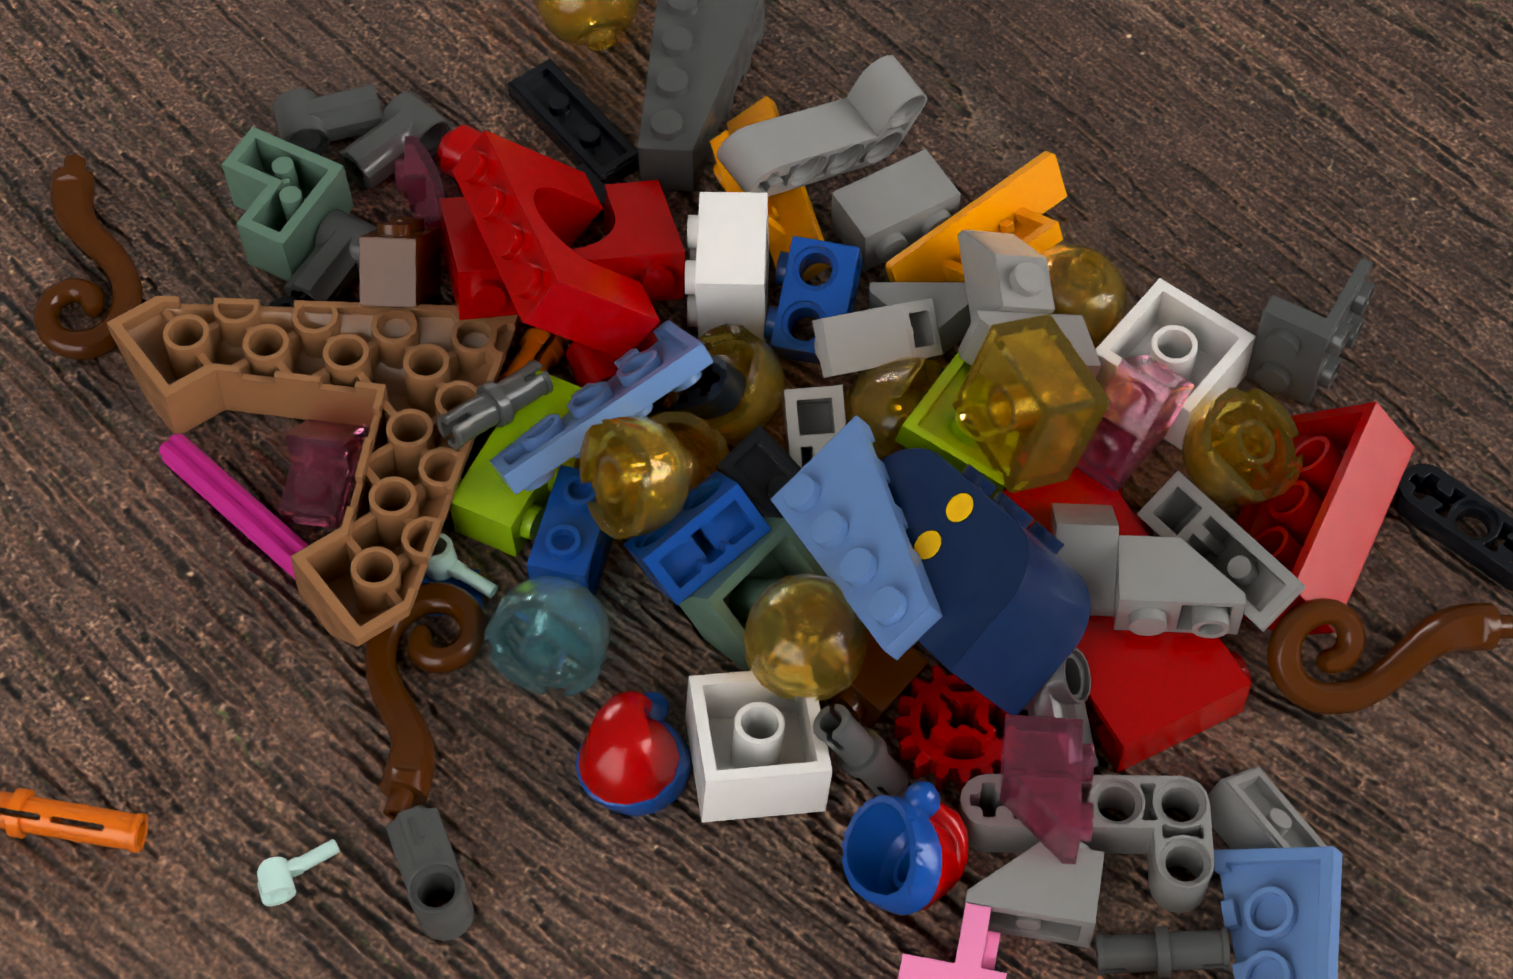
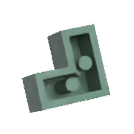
(284, 199)

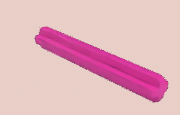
(232, 500)

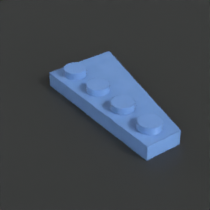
(640, 380)
(860, 538)
(1282, 910)

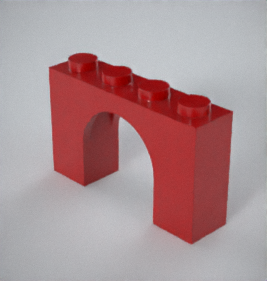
(529, 219)
(637, 244)

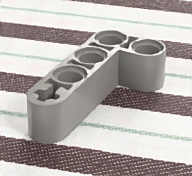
(827, 137)
(1143, 832)

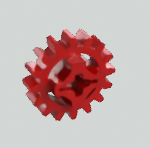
(961, 730)

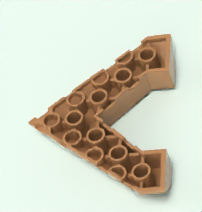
(337, 366)

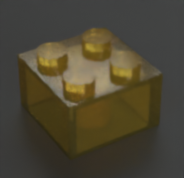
(1030, 402)

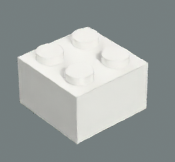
(728, 262)
(1184, 339)
(753, 749)

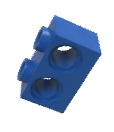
(803, 300)
(568, 537)
(700, 540)

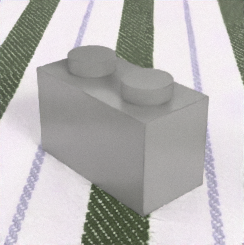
(893, 207)

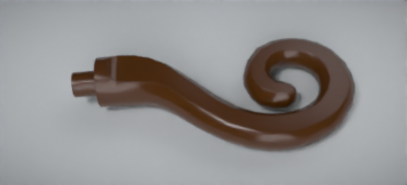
(73, 209)
(1440, 633)
(412, 751)

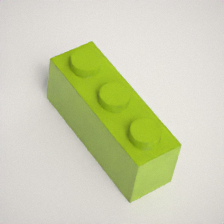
(485, 505)

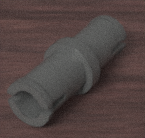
(494, 404)
(860, 751)
(1162, 951)

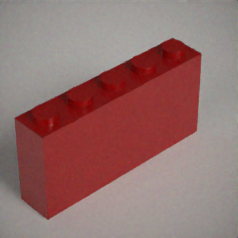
(1143, 687)

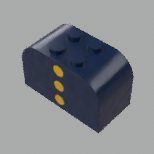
(1001, 588)

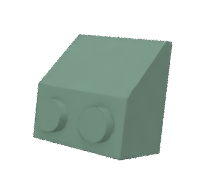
(723, 602)

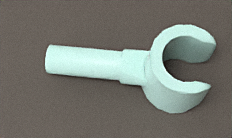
(447, 565)
(277, 874)

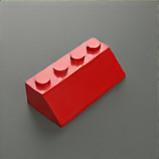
(1337, 505)

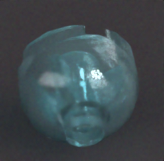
(549, 635)

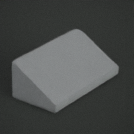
(1255, 814)

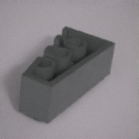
(691, 80)

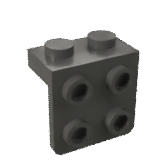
(1301, 349)

